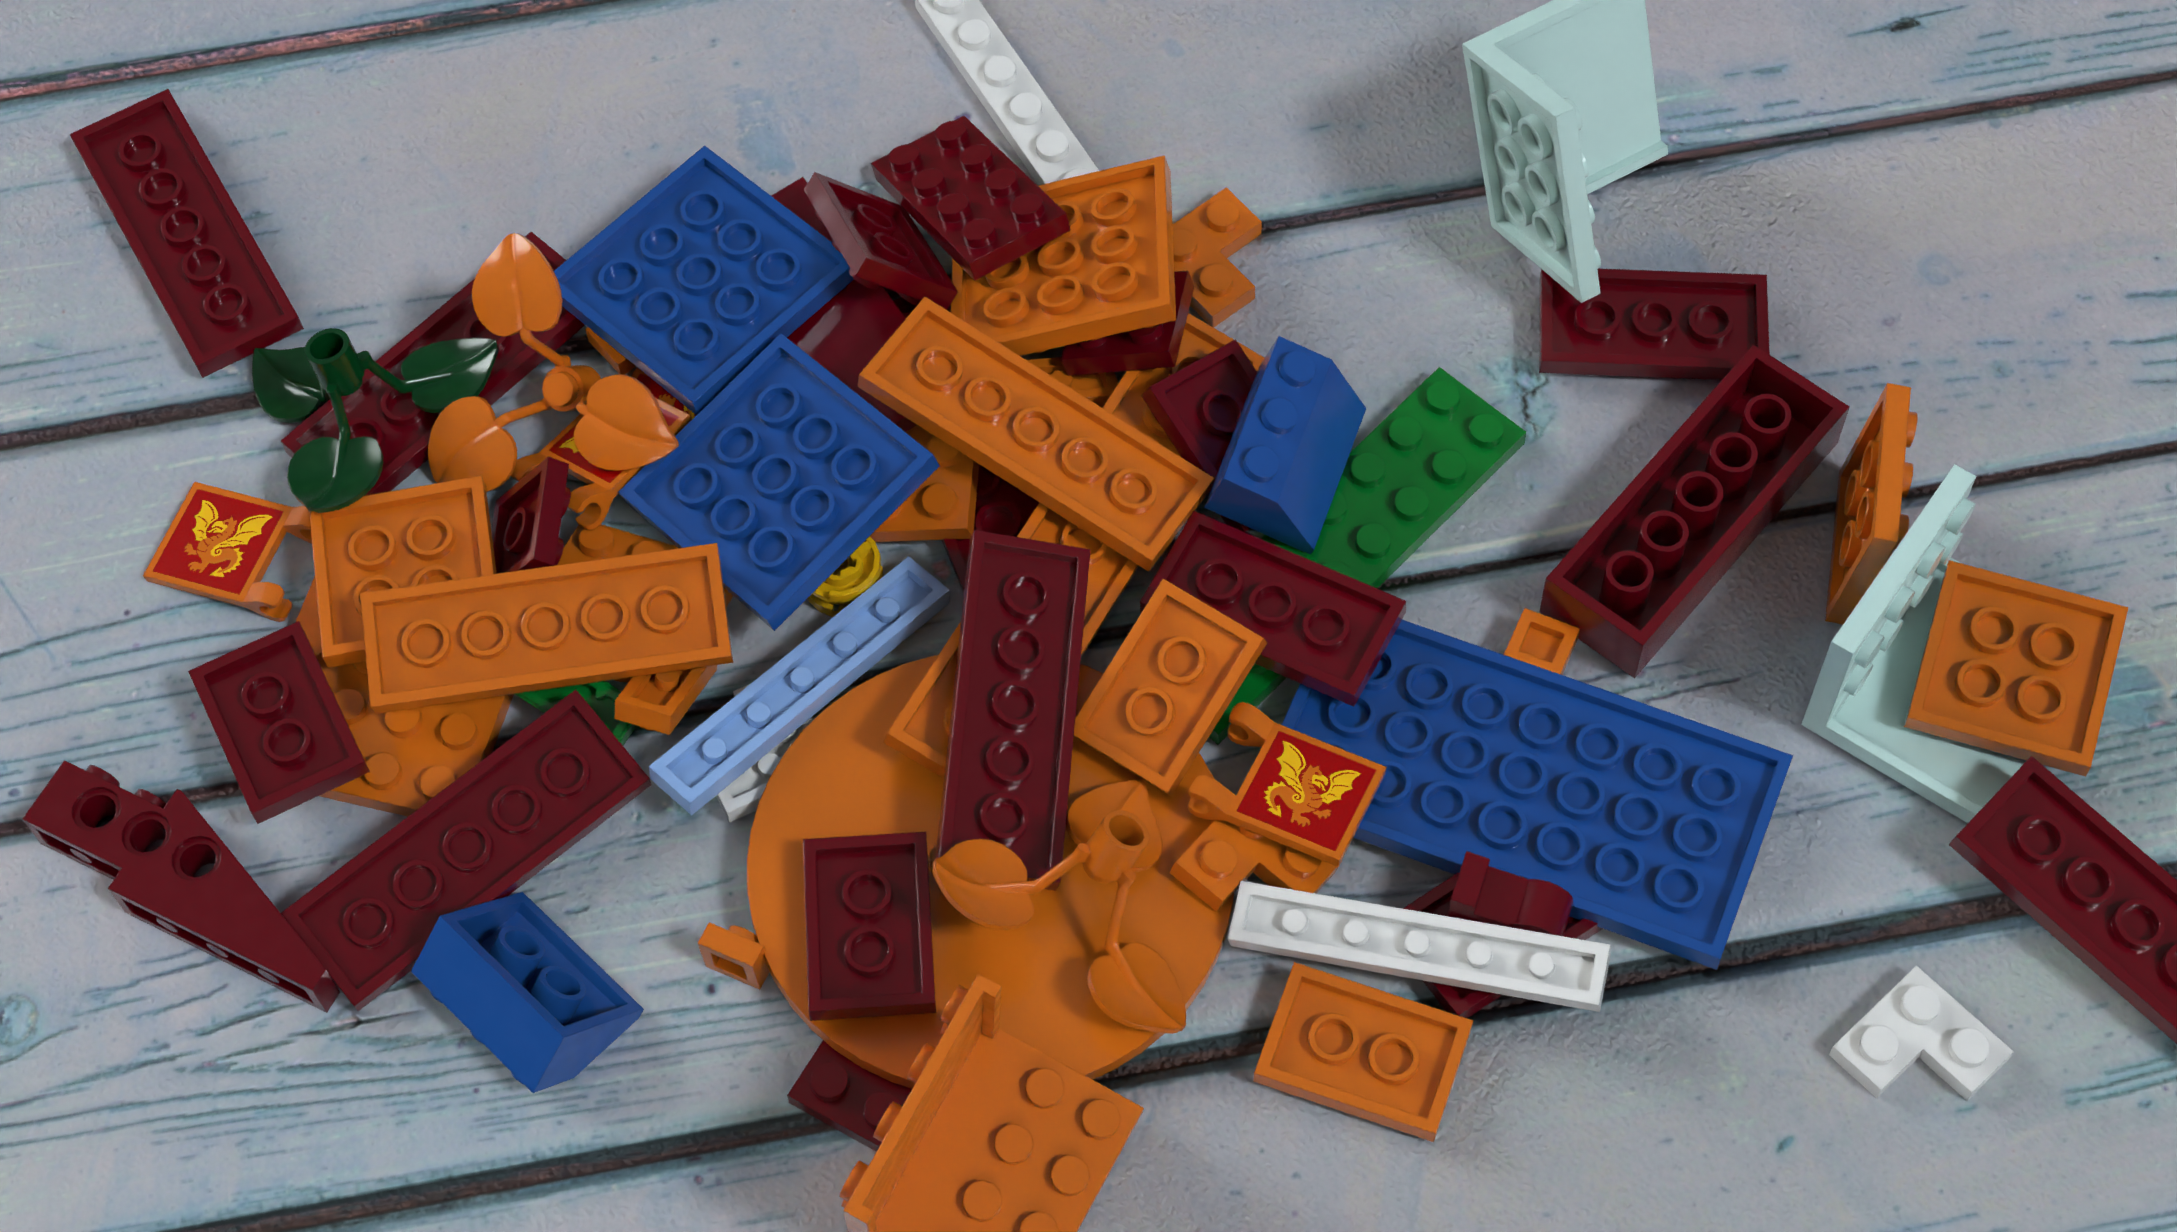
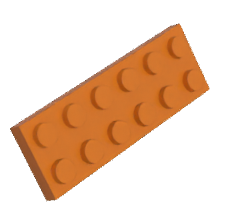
(1036, 433)
(545, 628)

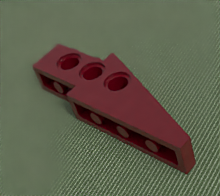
(214, 912)

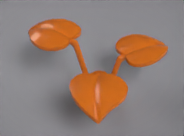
(620, 418)
(1114, 840)

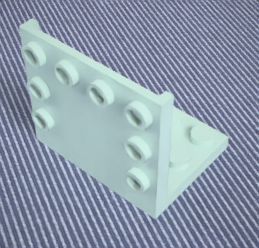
(1558, 113)
(1876, 661)

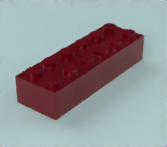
(1693, 510)

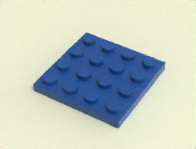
(701, 278)
(782, 478)

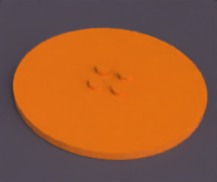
(850, 783)

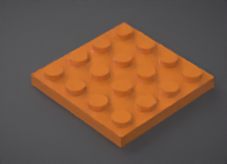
(1092, 281)
(406, 750)

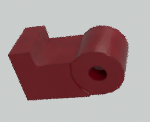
(1508, 899)

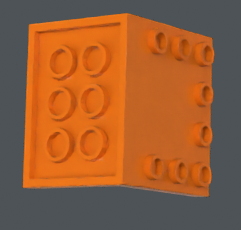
(988, 1135)

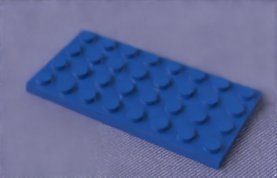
(1557, 784)

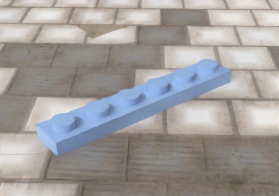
(798, 685)

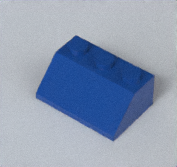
(1288, 447)
(524, 989)

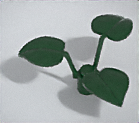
(296, 380)

